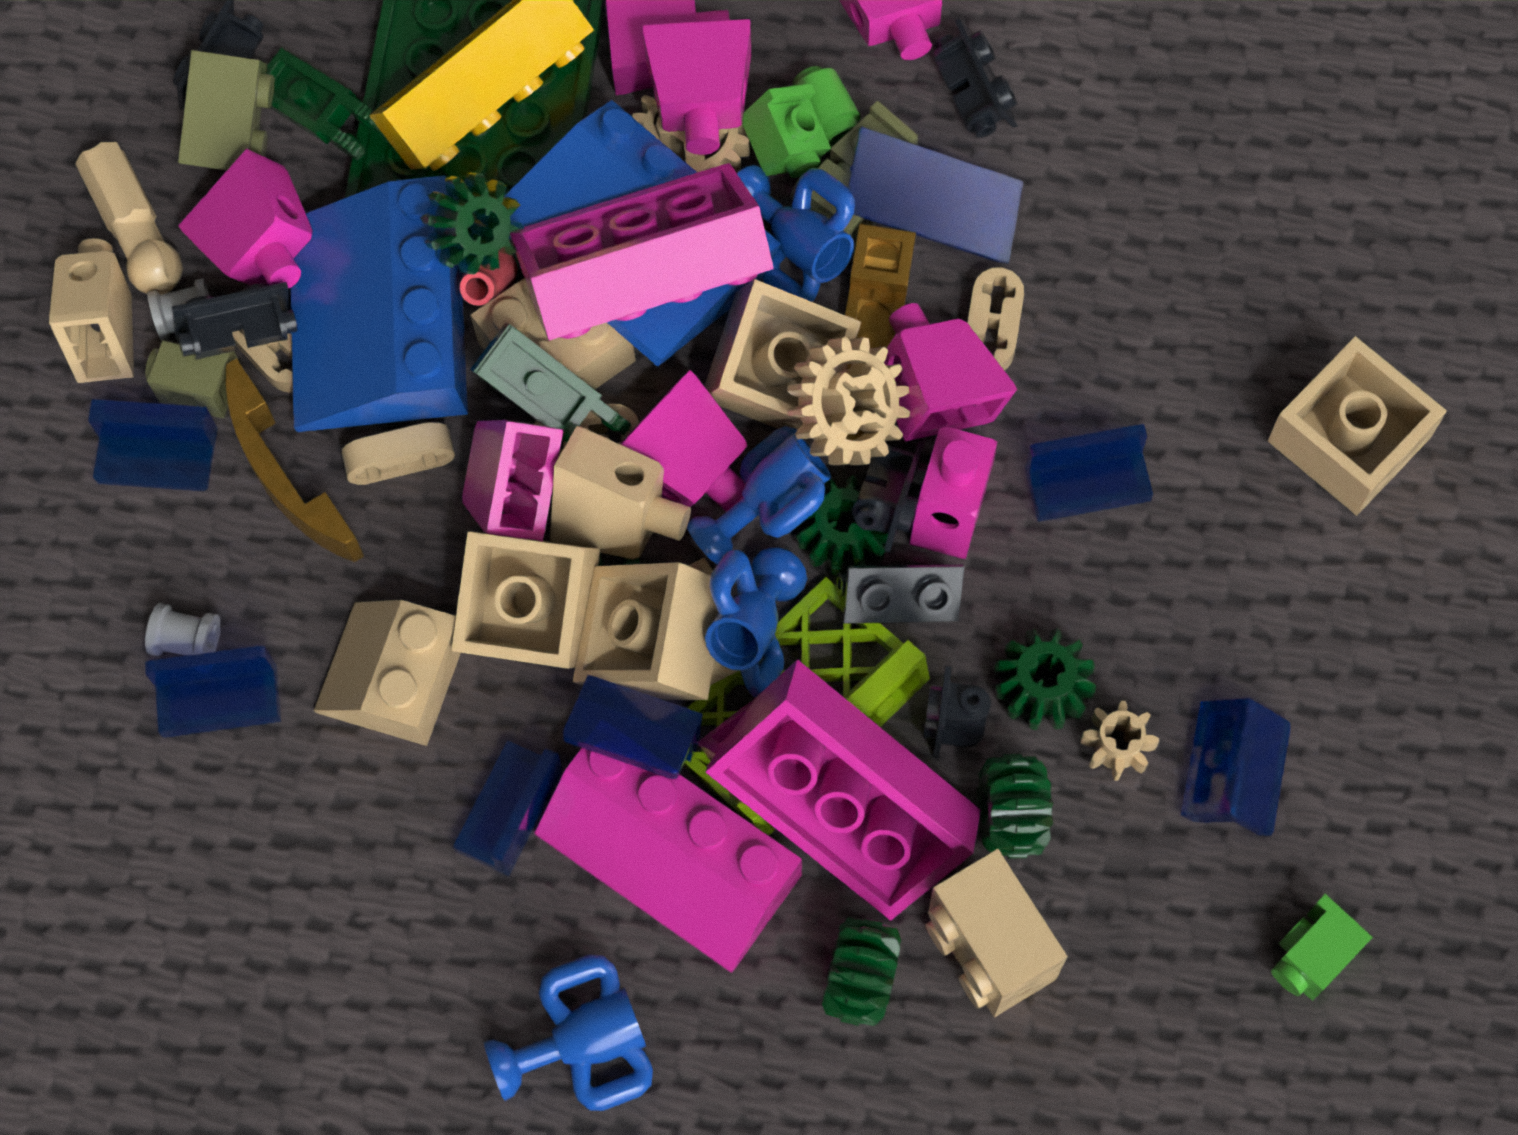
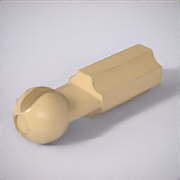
(130, 218)

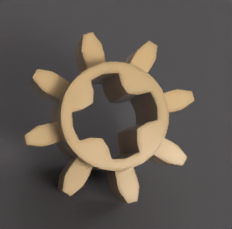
(1105, 746)

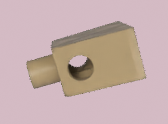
(86, 292)
(610, 498)

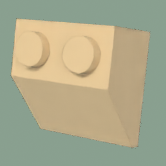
(649, 630)
(391, 669)

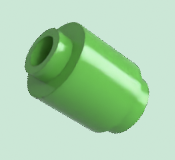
(831, 102)

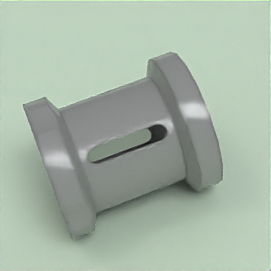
(162, 305)
(181, 632)

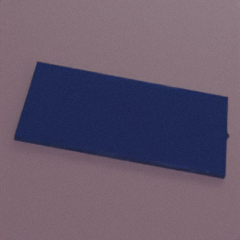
(934, 196)

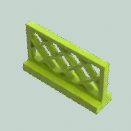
(877, 695)

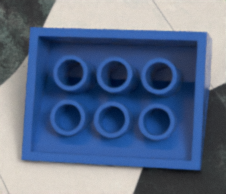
(608, 159)
(376, 314)

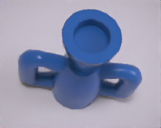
(806, 237)
(780, 486)
(748, 621)
(582, 1037)

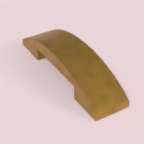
(878, 283)
(316, 518)

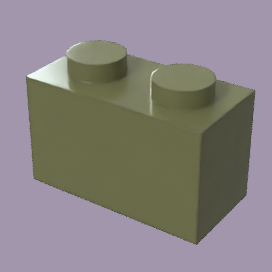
(224, 110)

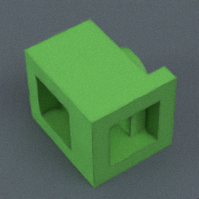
(786, 131)
(1319, 950)

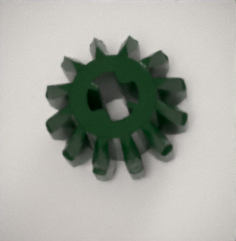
(455, 215)
(826, 542)
(1019, 675)
(1015, 805)
(861, 971)

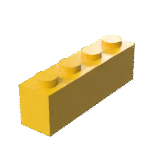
(478, 77)

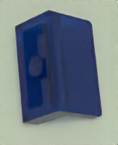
(153, 444)
(1088, 473)
(215, 691)
(633, 727)
(1236, 765)
(508, 807)

